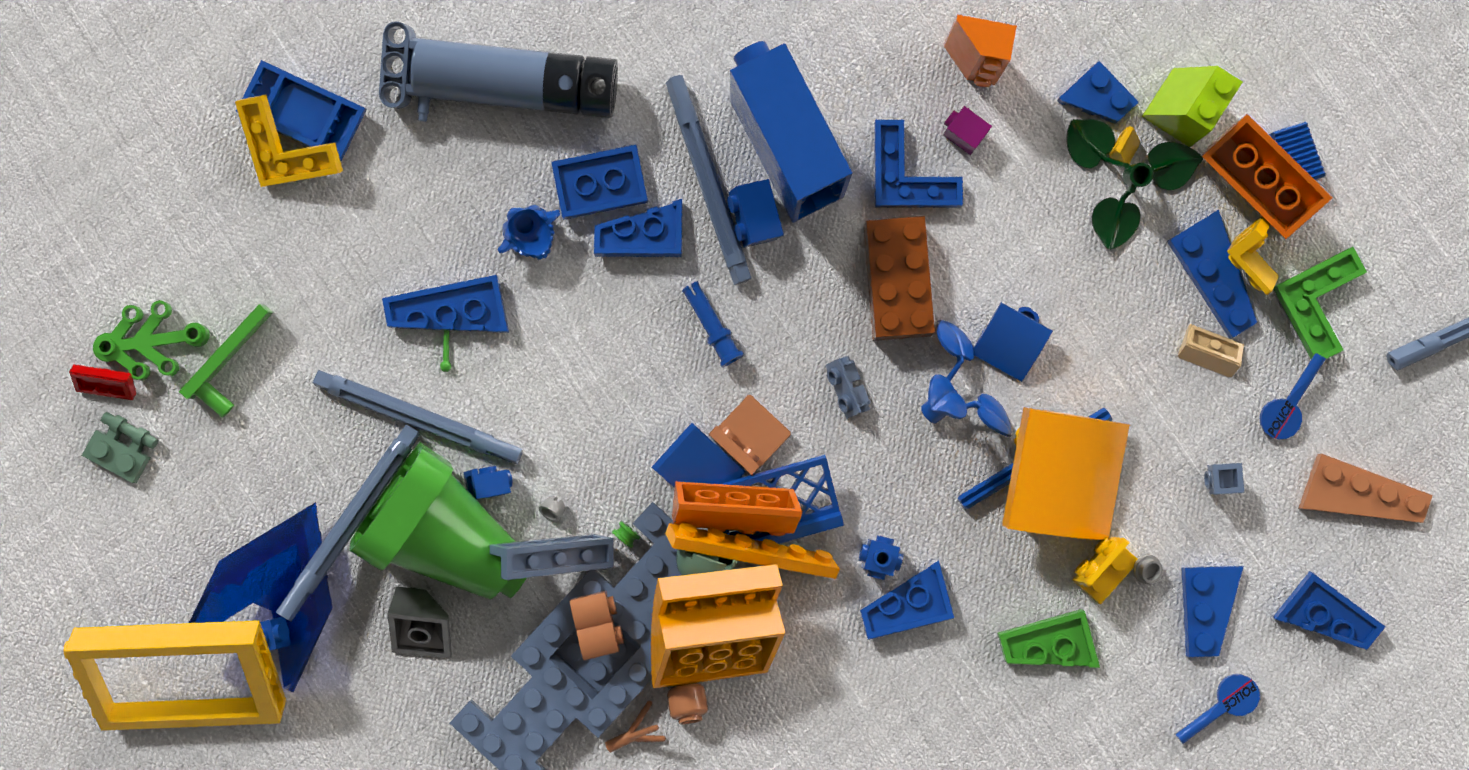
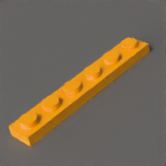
(745, 549)

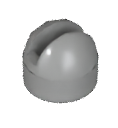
(552, 509)

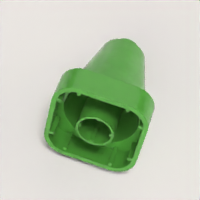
(434, 529)

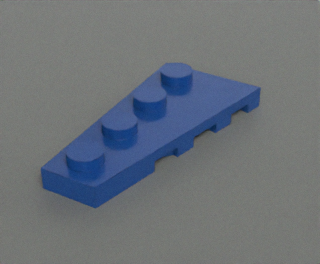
(1205, 259)

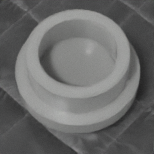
(1147, 569)

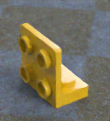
(1244, 256)
(1105, 568)

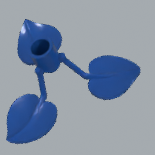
(945, 400)

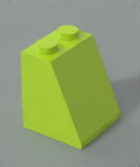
(1192, 102)

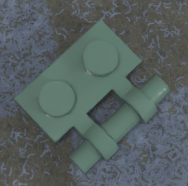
(114, 454)

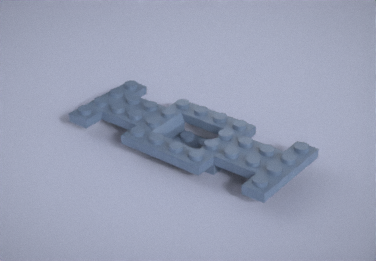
(561, 681)

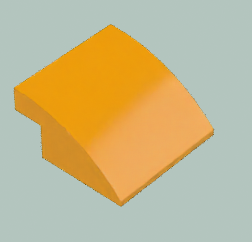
(1065, 475)
(715, 625)

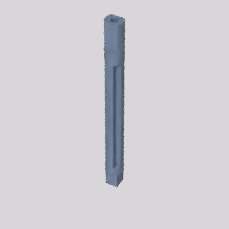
(708, 180)
(1428, 345)
(417, 417)
(348, 523)

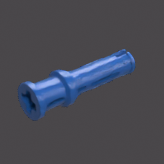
(719, 336)

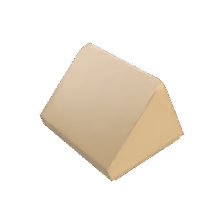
(1211, 351)

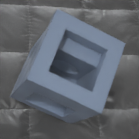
(1224, 478)

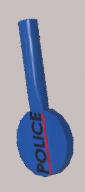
(1282, 416)
(1235, 695)

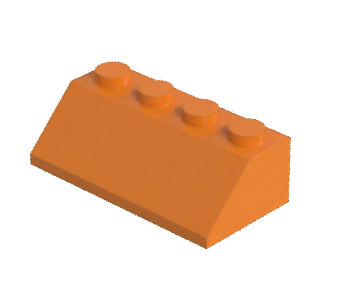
(1266, 176)
(736, 508)

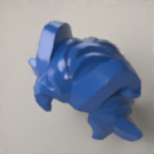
(529, 231)

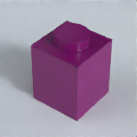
(966, 129)

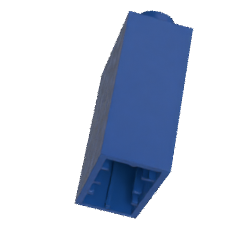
(787, 130)

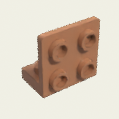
(750, 434)

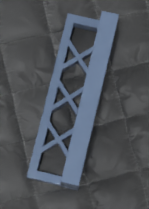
(554, 556)

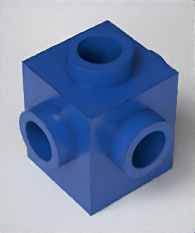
(869, 554)

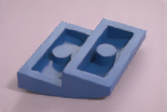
(1011, 341)

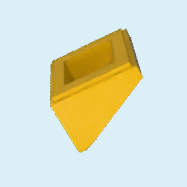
(1125, 145)

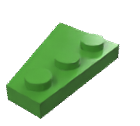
(1054, 640)

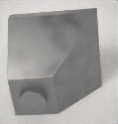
(418, 624)

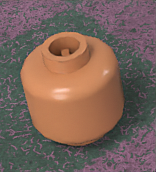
(687, 703)

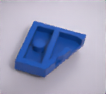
(1100, 95)

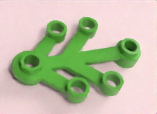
(145, 341)

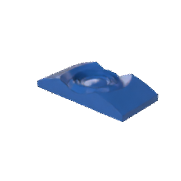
(305, 109)

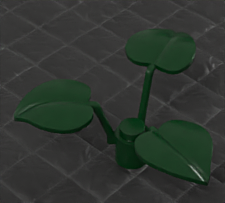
(1170, 169)

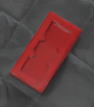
(103, 382)

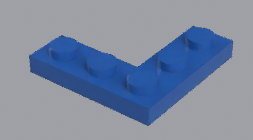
(898, 191)

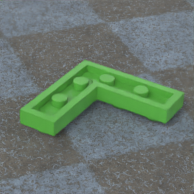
(1302, 308)

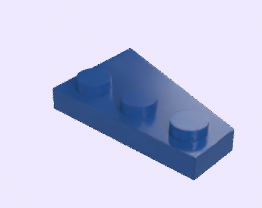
(642, 235)
(911, 605)
(1208, 606)
(1326, 611)

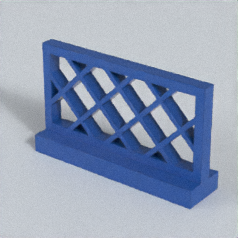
(811, 521)

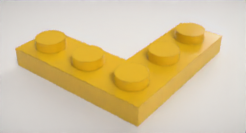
(269, 160)

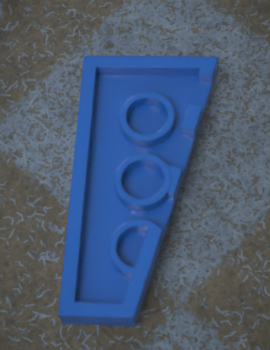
(456, 307)

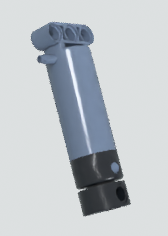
(494, 76)

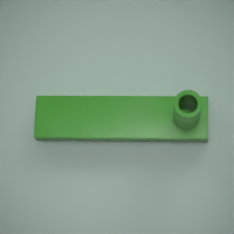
(199, 383)

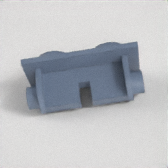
(850, 399)

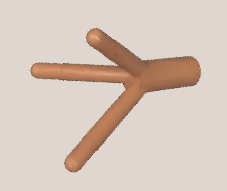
(638, 736)

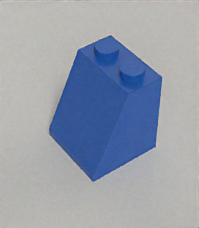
(696, 460)

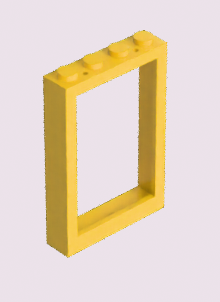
(237, 637)

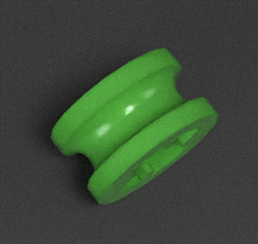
(626, 534)

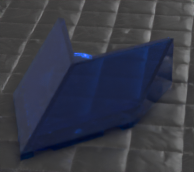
(264, 575)

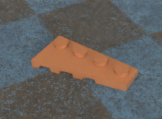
(1355, 491)

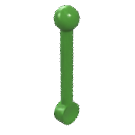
(445, 366)

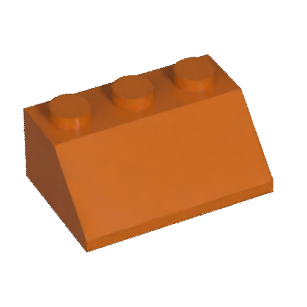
(980, 48)

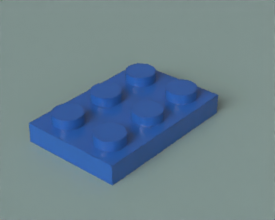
(599, 182)

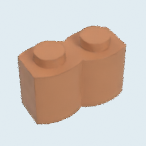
(595, 625)

